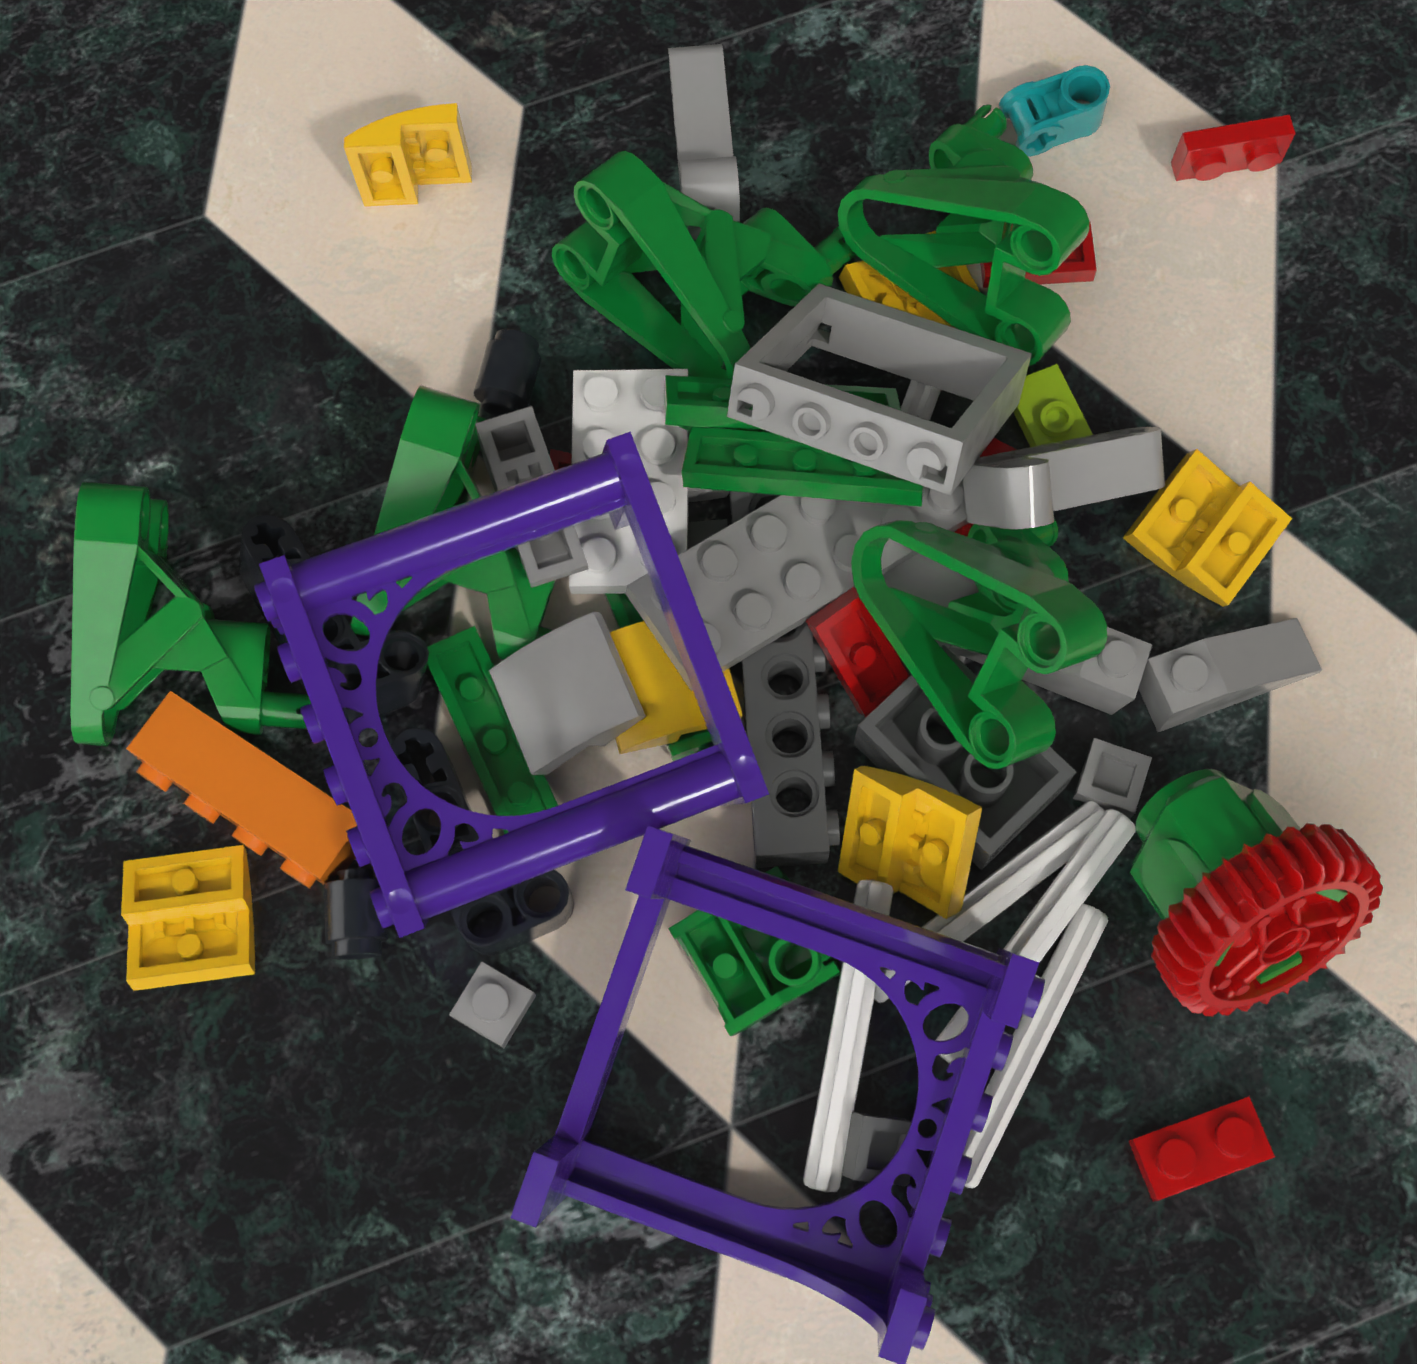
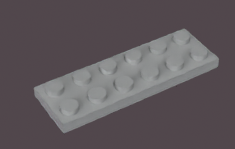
(783, 567)

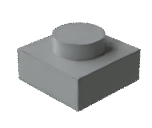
(1112, 777)
(492, 1004)

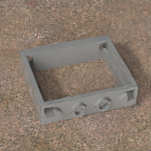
(865, 429)

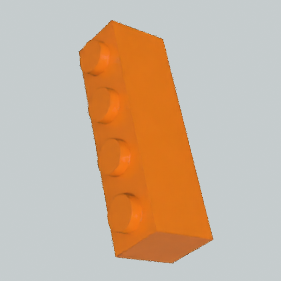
(247, 788)

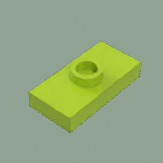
(1049, 409)

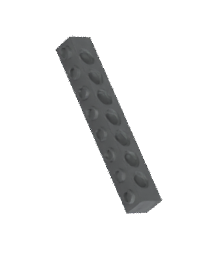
(781, 835)

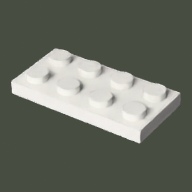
(608, 406)

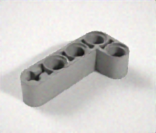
(703, 129)
(1030, 483)

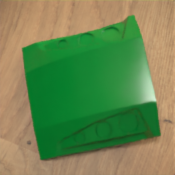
(748, 968)

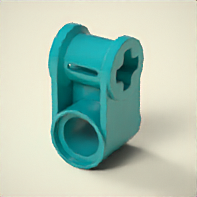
(1046, 109)

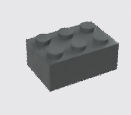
(914, 741)

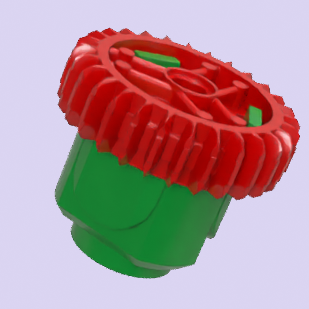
(1245, 892)

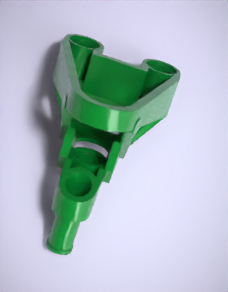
(992, 218)
(643, 226)
(428, 477)
(1018, 618)
(122, 652)

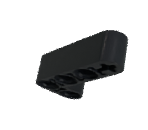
(273, 537)
(519, 922)

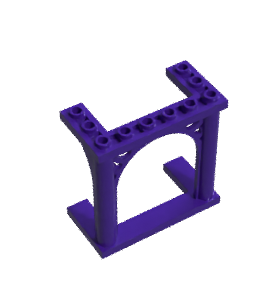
(311, 591)
(870, 1279)

